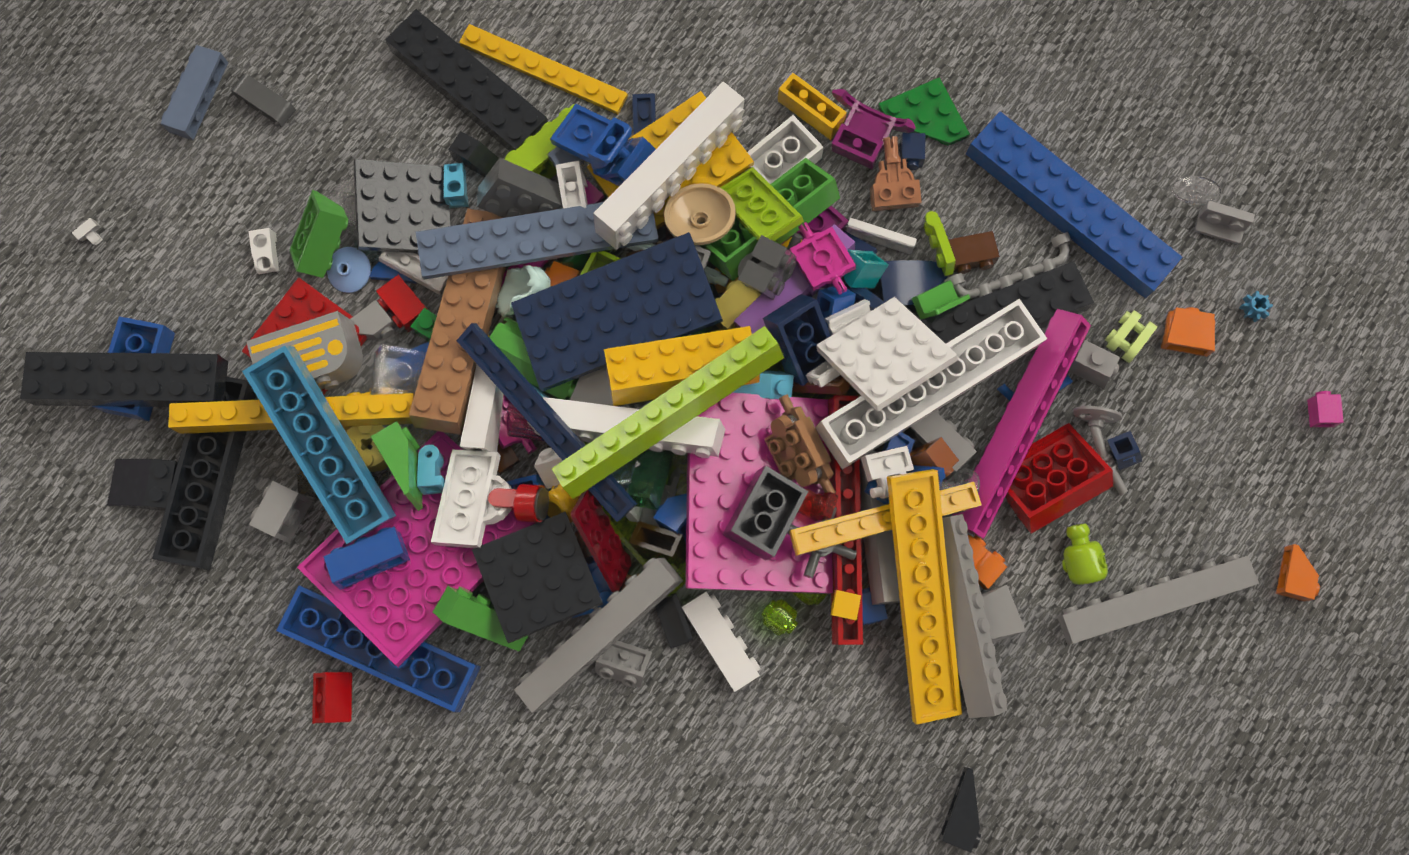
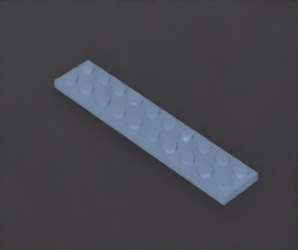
(517, 241)

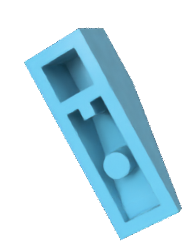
(771, 385)

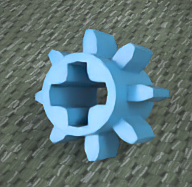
(1250, 309)

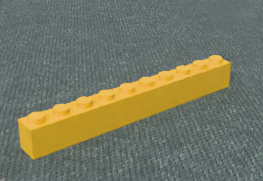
(251, 415)

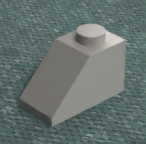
(374, 322)

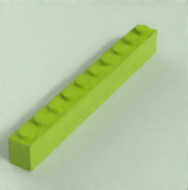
(668, 412)

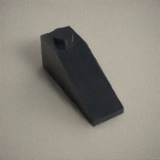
(962, 820)

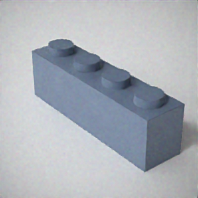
(194, 92)

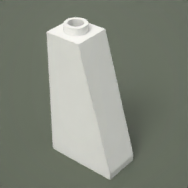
(482, 415)

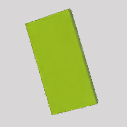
(761, 206)

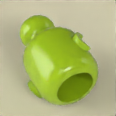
(1084, 558)

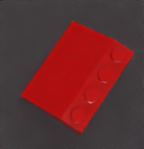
(1056, 478)

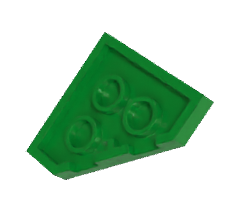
(930, 111)

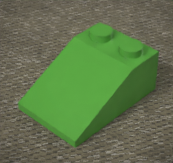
(401, 456)

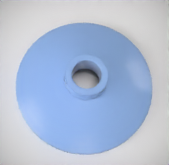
(357, 270)

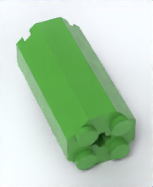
(510, 342)

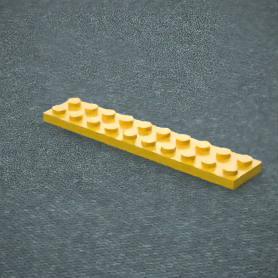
(924, 595)

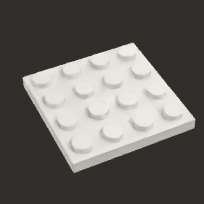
(886, 353)

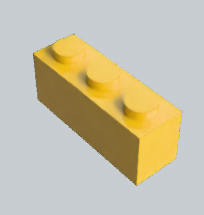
(811, 106)

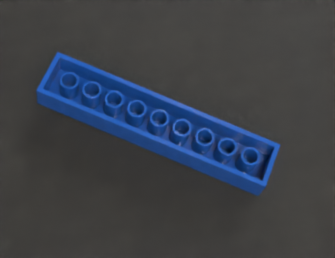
(1073, 205)

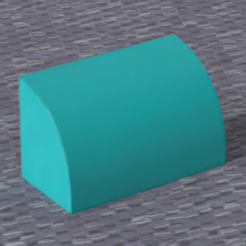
(868, 269)

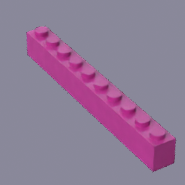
(1024, 416)

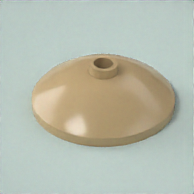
(697, 205)

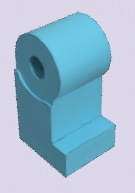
(455, 185)
(429, 470)

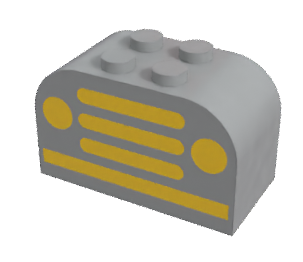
(324, 343)

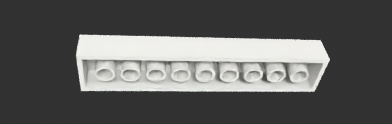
(980, 354)

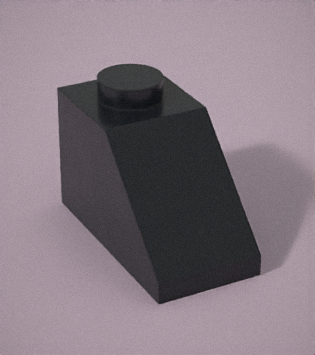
(473, 154)

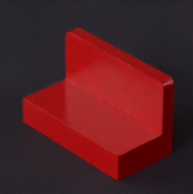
(332, 697)

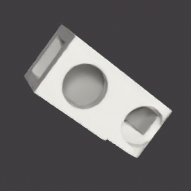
(264, 250)

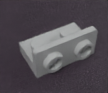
(1223, 222)
(624, 664)

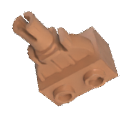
(894, 182)

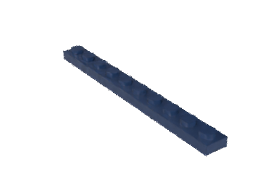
(539, 414)

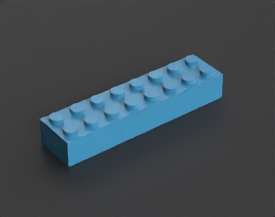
(319, 443)

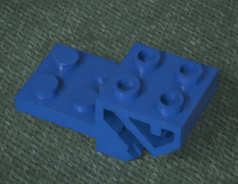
(602, 144)

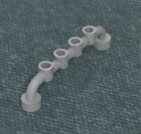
(1059, 241)

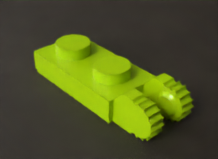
(939, 241)

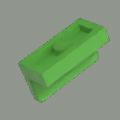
(937, 300)

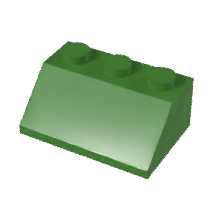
(318, 235)

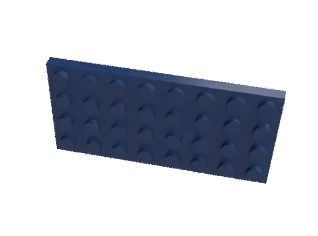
(624, 303)

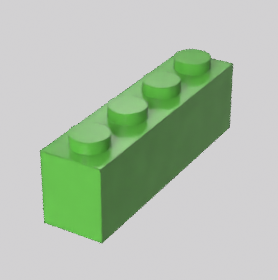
(473, 615)

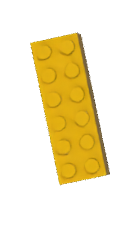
(652, 368)

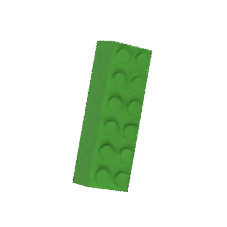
(804, 187)

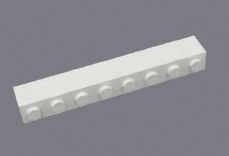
(590, 420)

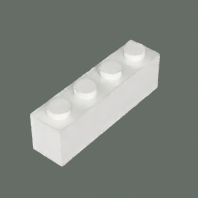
(720, 641)

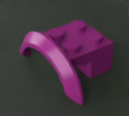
(864, 130)

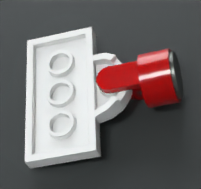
(479, 498)

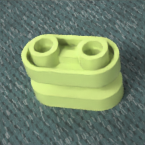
(1117, 338)

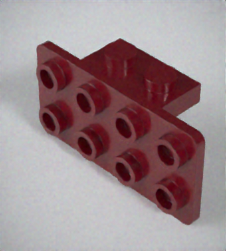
(601, 540)

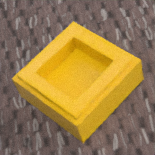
(845, 605)

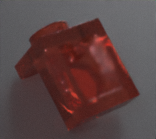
(818, 505)

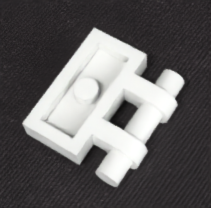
(886, 464)

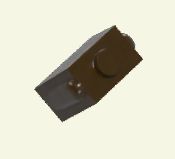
(658, 543)

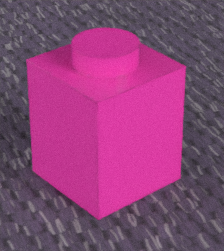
(1325, 409)

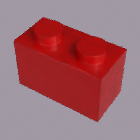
(400, 301)

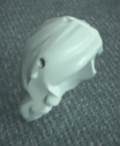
(519, 284)

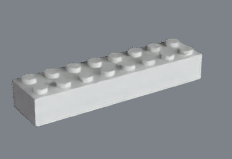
(669, 166)

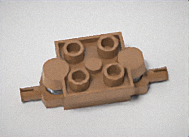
(799, 448)

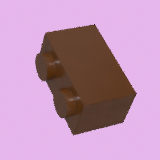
(974, 252)

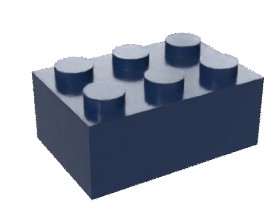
(798, 330)

